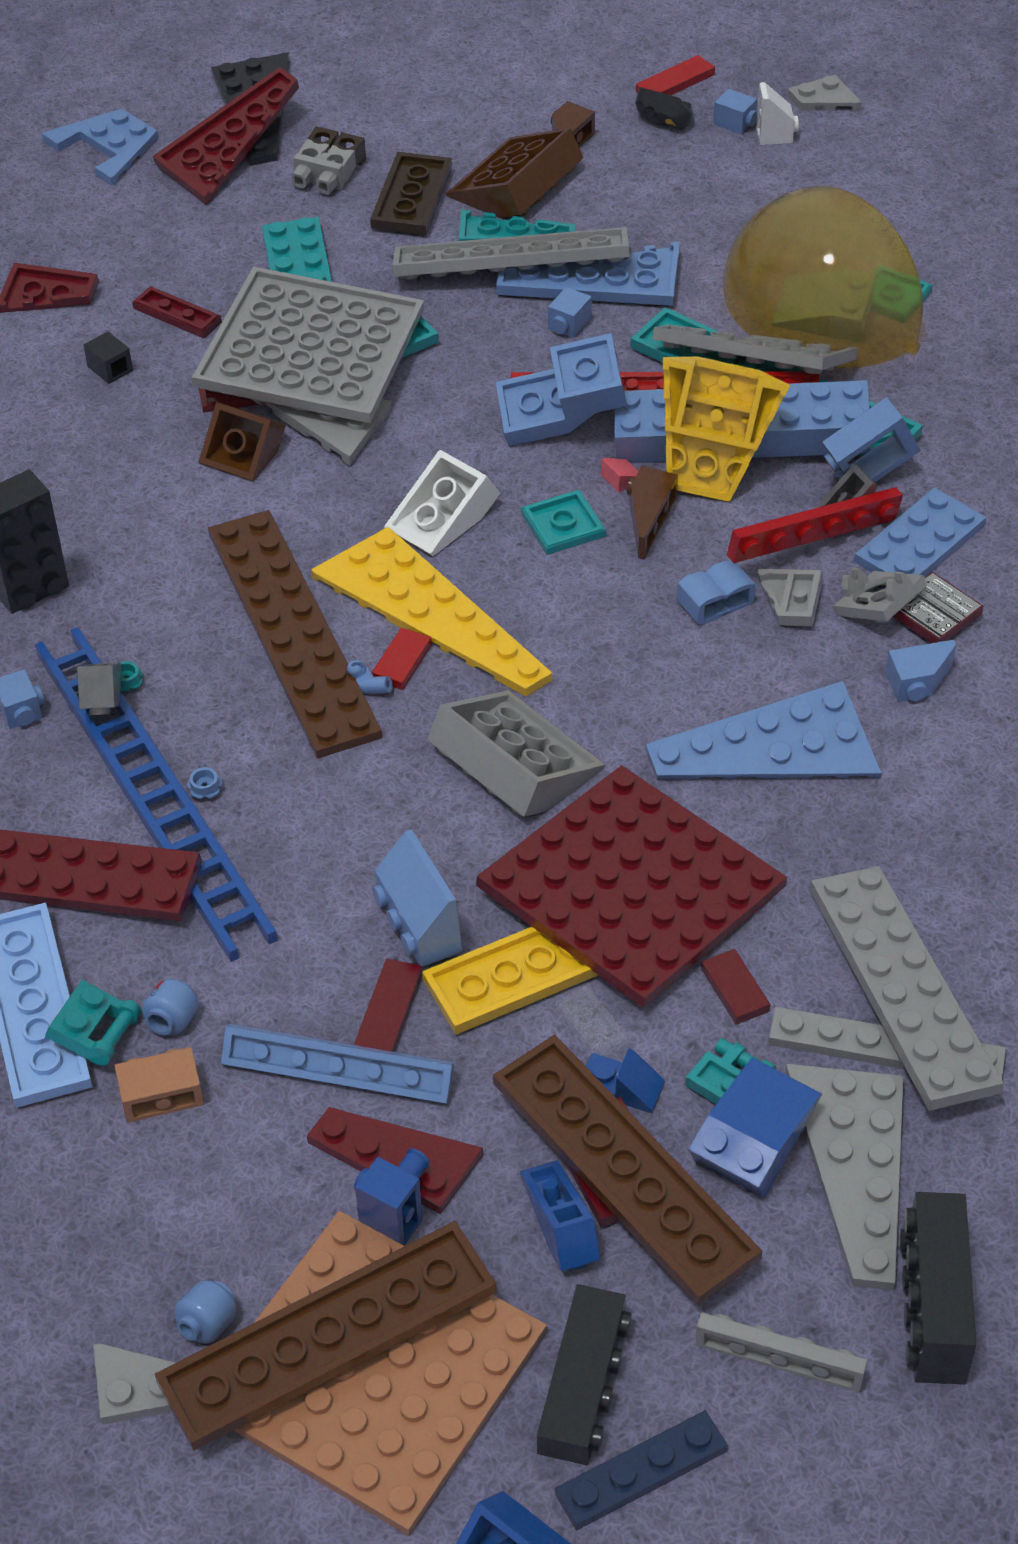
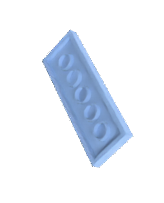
(30, 998)

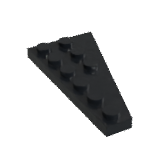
(236, 78)

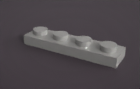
(780, 1352)

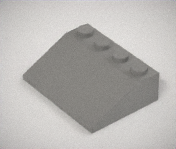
(512, 751)

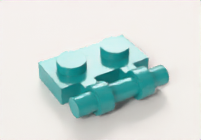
(714, 1074)

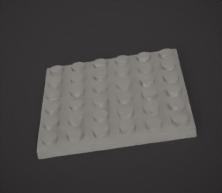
(309, 344)

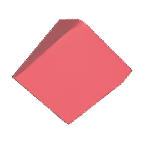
(617, 472)

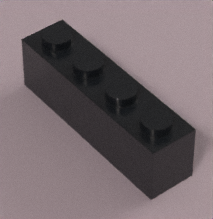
(582, 1374)

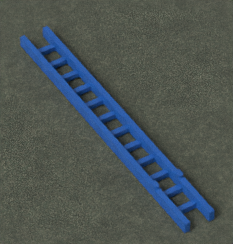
(172, 788)

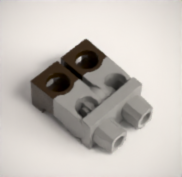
(327, 162)

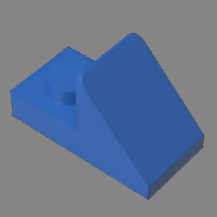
(631, 1079)

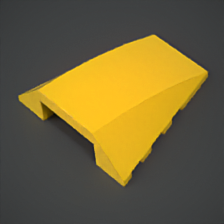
(715, 421)

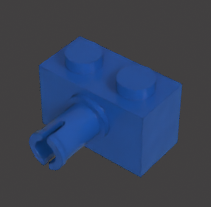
(391, 1195)

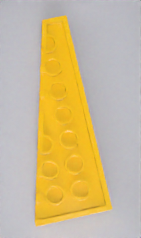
(415, 596)

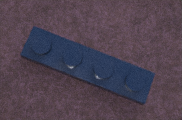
(640, 1470)

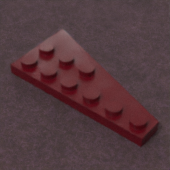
(216, 146)

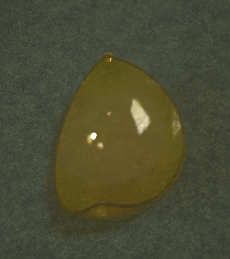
(825, 273)

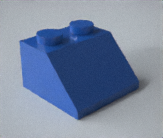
(506, 1521)

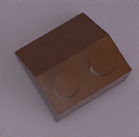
(240, 441)

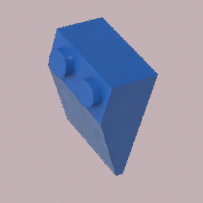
(754, 1126)

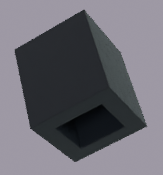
(108, 357)

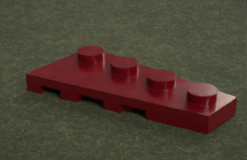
(362, 1139)

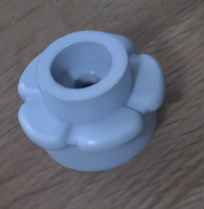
(207, 777)

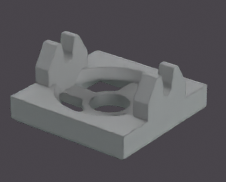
(856, 588)

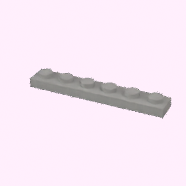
(846, 1038)

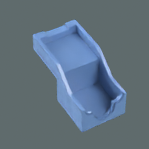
(564, 397)

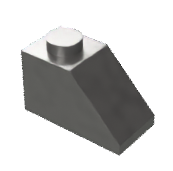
(99, 687)

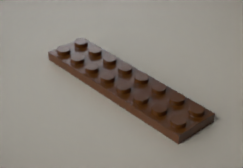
(628, 1169)
(324, 1334)

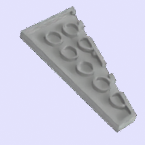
(857, 1161)

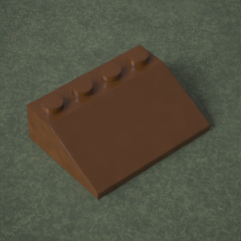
(519, 173)

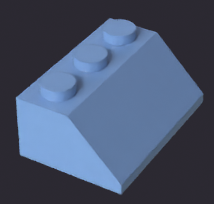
(418, 902)

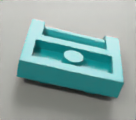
(82, 1016)

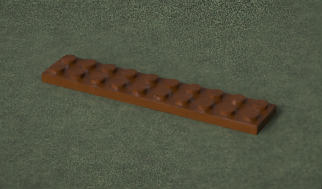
(294, 634)

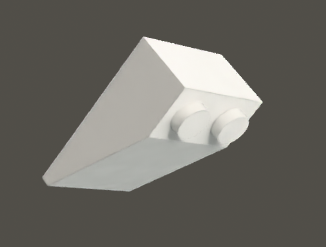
(443, 504)

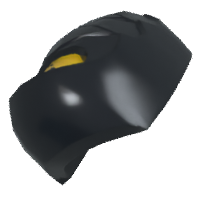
(663, 108)

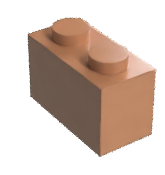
(159, 1084)

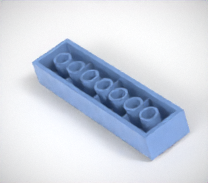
(800, 425)

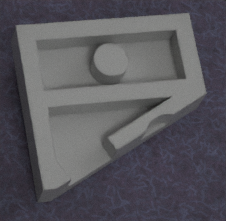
(823, 95)
(792, 594)
(128, 1384)

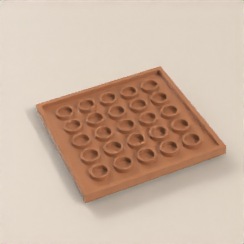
(406, 1416)

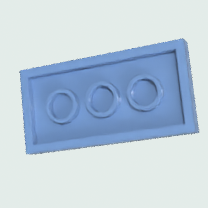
(921, 536)

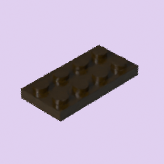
(411, 193)

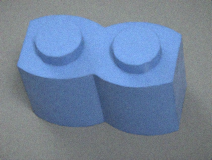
(715, 592)

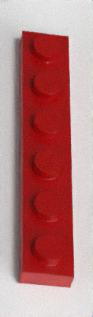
(814, 525)

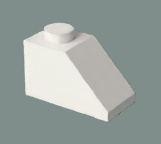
(774, 117)

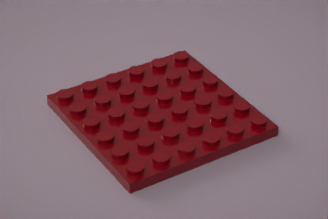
(631, 884)

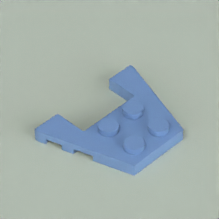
(114, 134)

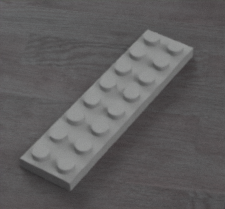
(514, 251)
(906, 989)

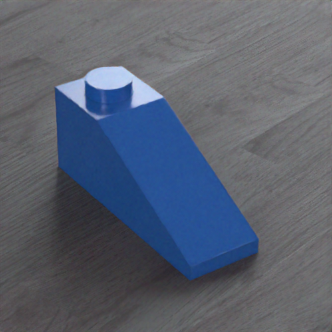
(562, 1216)

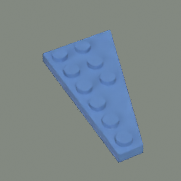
(637, 279)
(786, 739)

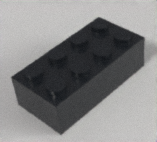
(29, 544)
(938, 1288)

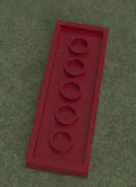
(96, 875)

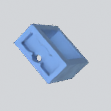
(866, 431)

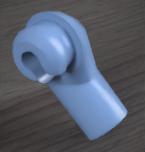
(366, 680)

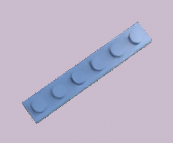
(337, 1063)

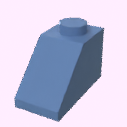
(919, 669)

